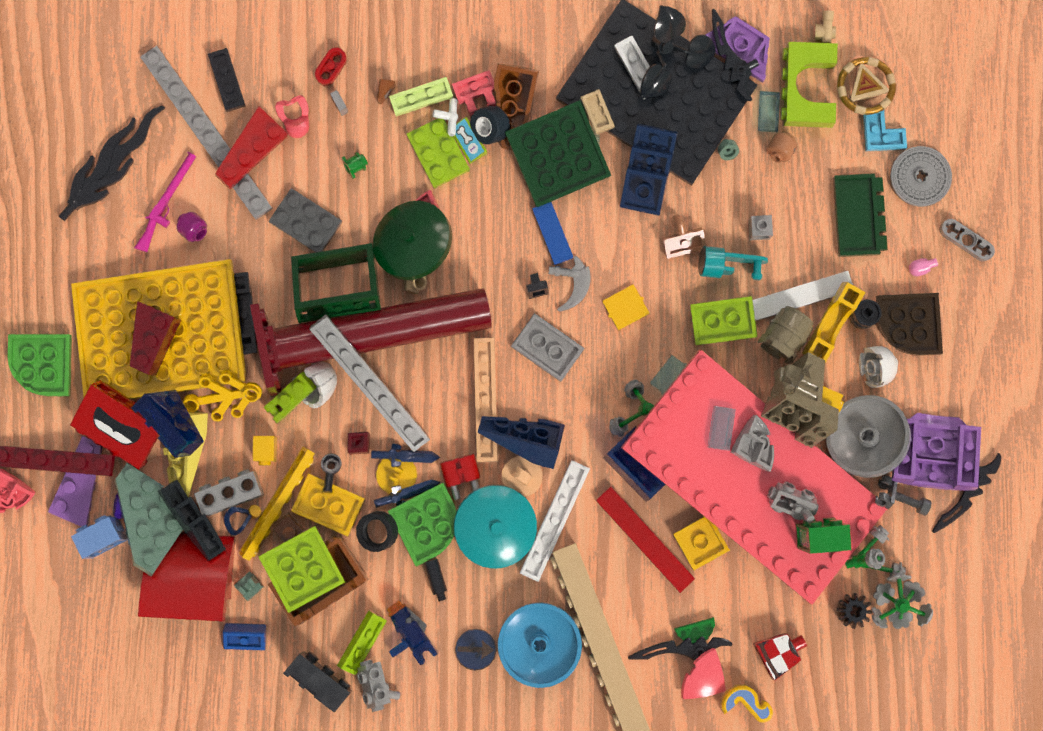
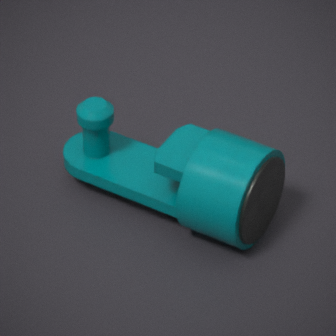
(713, 262)

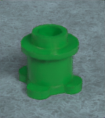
(354, 164)

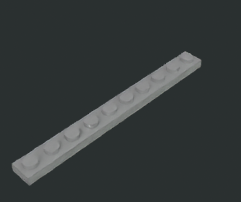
(202, 127)

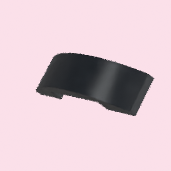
(244, 300)

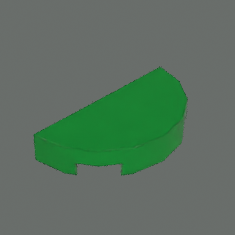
(696, 630)

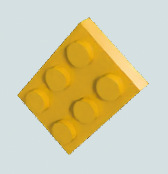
(333, 510)

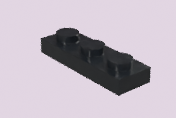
(226, 80)

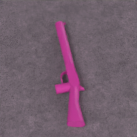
(155, 215)

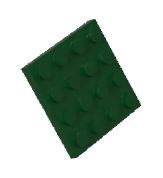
(558, 154)

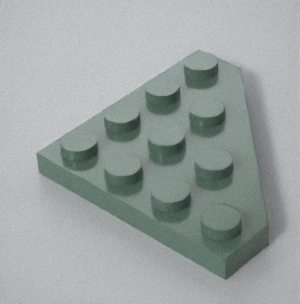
(147, 520)

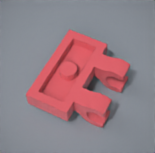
(473, 88)

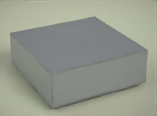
(339, 102)

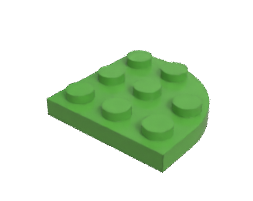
(41, 362)
(426, 523)

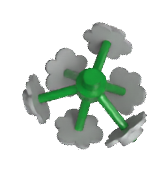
(899, 614)

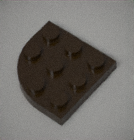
(911, 323)

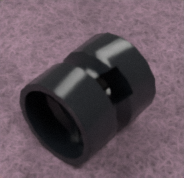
(866, 314)

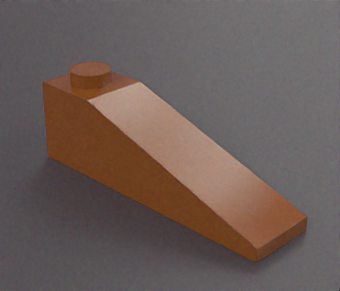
(515, 94)

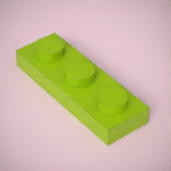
(361, 642)

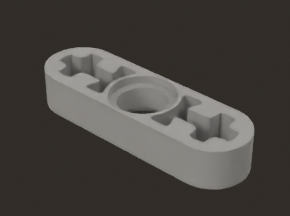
(976, 253)

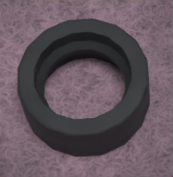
(363, 537)

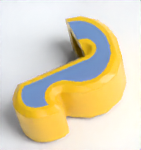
(748, 697)

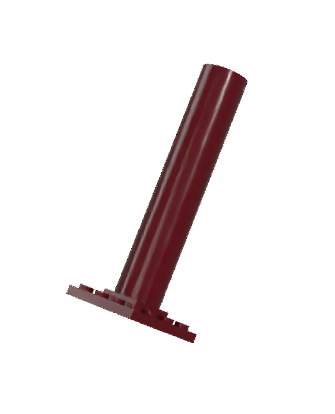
(370, 330)

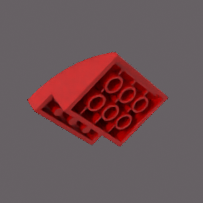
(188, 583)

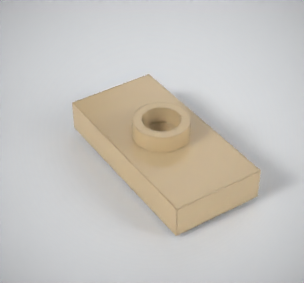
(597, 112)

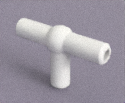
(451, 116)

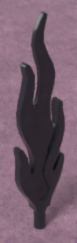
(85, 190)

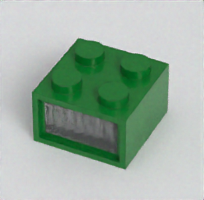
(823, 536)

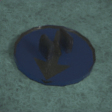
(475, 649)

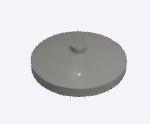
(870, 436)

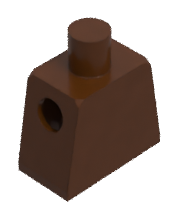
(288, 527)

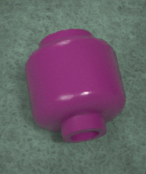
(191, 226)

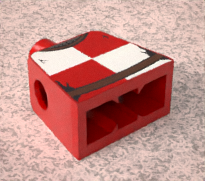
(779, 653)

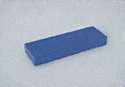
(552, 233)

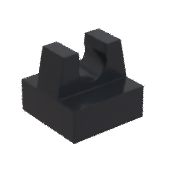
(537, 288)

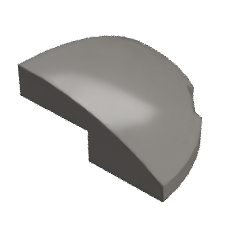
(754, 445)

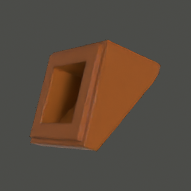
(384, 89)

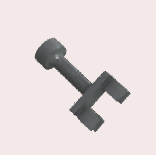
(888, 499)

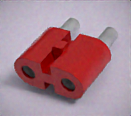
(460, 471)

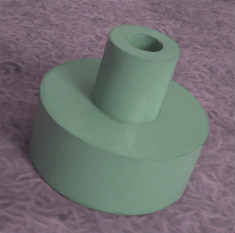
(728, 149)

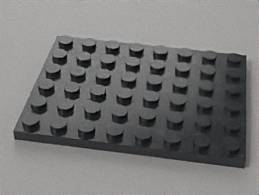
(696, 105)

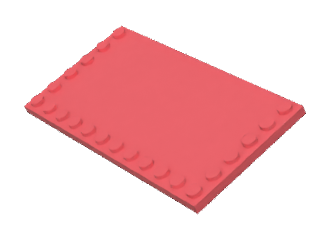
(734, 492)

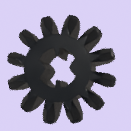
(847, 608)

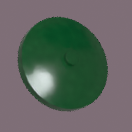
(412, 240)

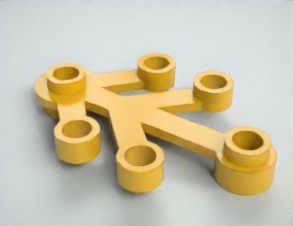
(224, 394)

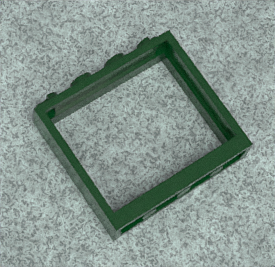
(336, 305)

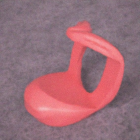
(295, 127)

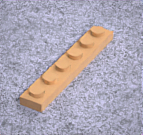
(485, 395)

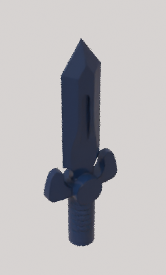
(404, 456)
(405, 493)

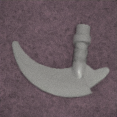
(581, 282)

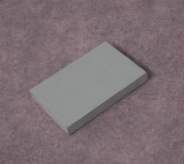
(547, 347)

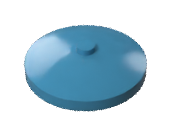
(540, 645)

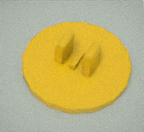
(392, 476)

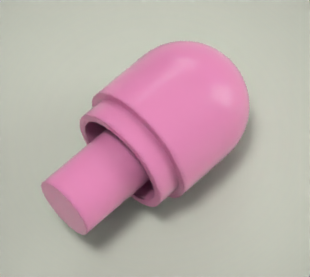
(922, 266)

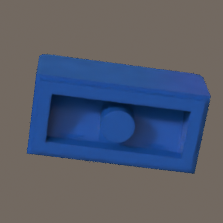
(244, 636)

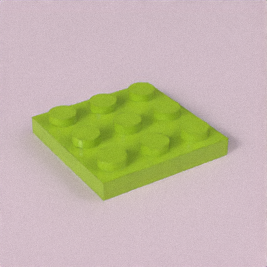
(301, 569)

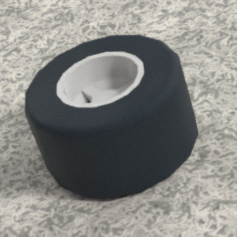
(489, 124)

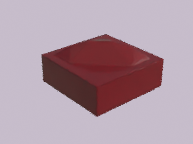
(358, 443)

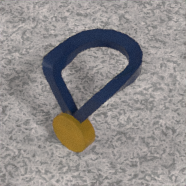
(253, 512)

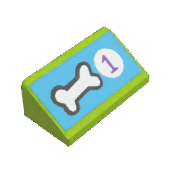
(468, 142)

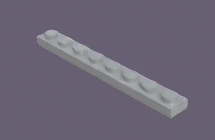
(369, 383)

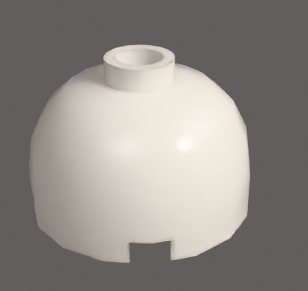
(878, 366)

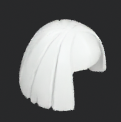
(325, 380)

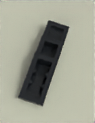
(191, 520)

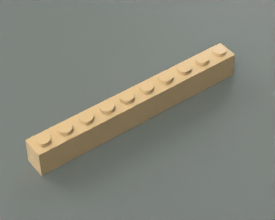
(599, 639)

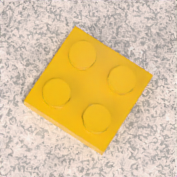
(701, 542)

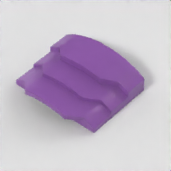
(941, 454)

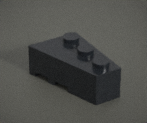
(319, 680)

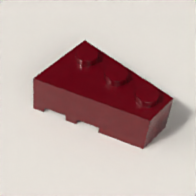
(151, 338)

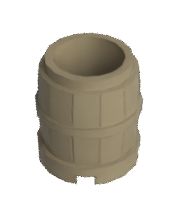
(786, 334)

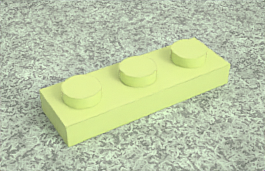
(421, 96)

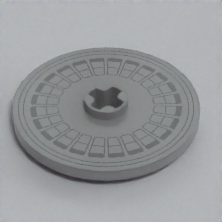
(914, 190)

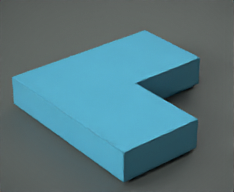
(882, 139)

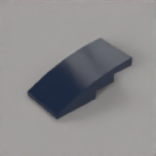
(648, 169)

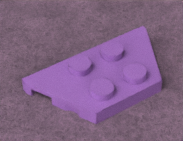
(746, 43)

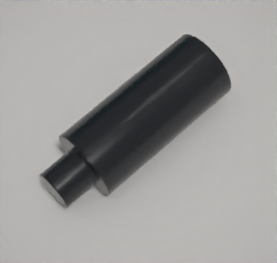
(436, 579)

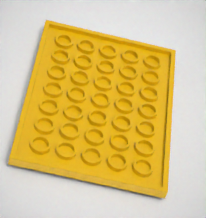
(204, 342)

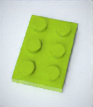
(438, 152)
(723, 320)

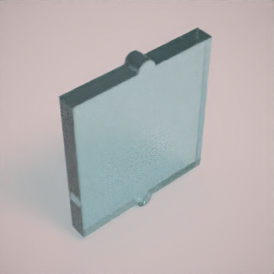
(668, 374)

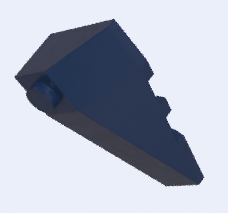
(533, 441)

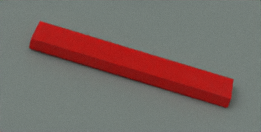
(645, 539)

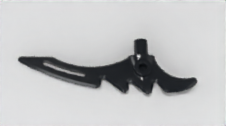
(740, 69)
(964, 501)
(685, 648)

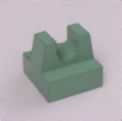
(248, 586)

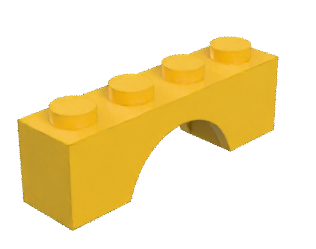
(840, 308)

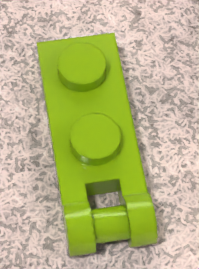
(290, 397)

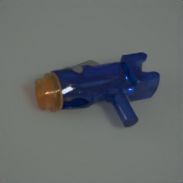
(412, 632)

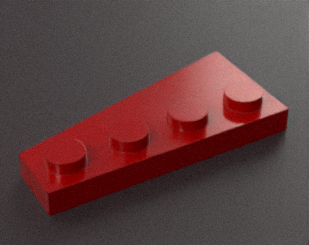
(251, 147)

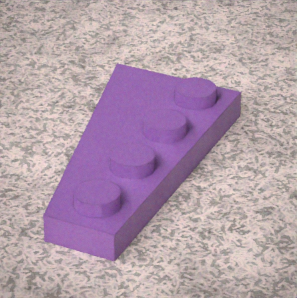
(76, 490)

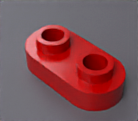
(329, 66)

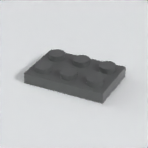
(305, 221)

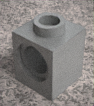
(760, 227)

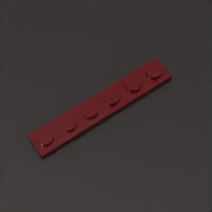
(57, 461)

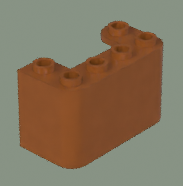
(350, 571)

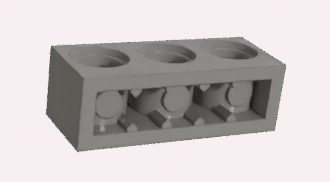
(239, 496)

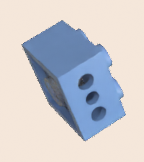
(100, 537)

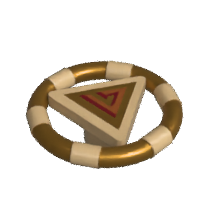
(866, 85)

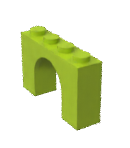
(796, 109)

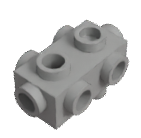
(793, 502)
(375, 689)

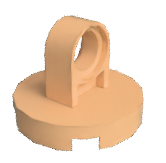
(522, 476)

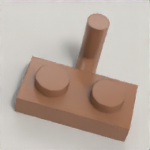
(684, 241)

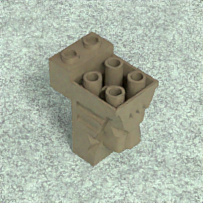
(798, 401)

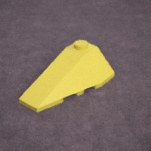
(185, 467)

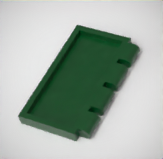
(858, 216)

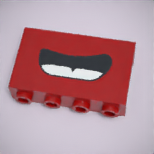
(112, 423)

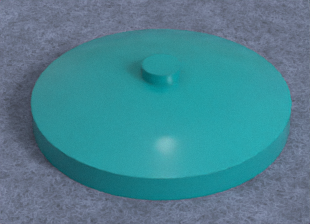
(495, 526)

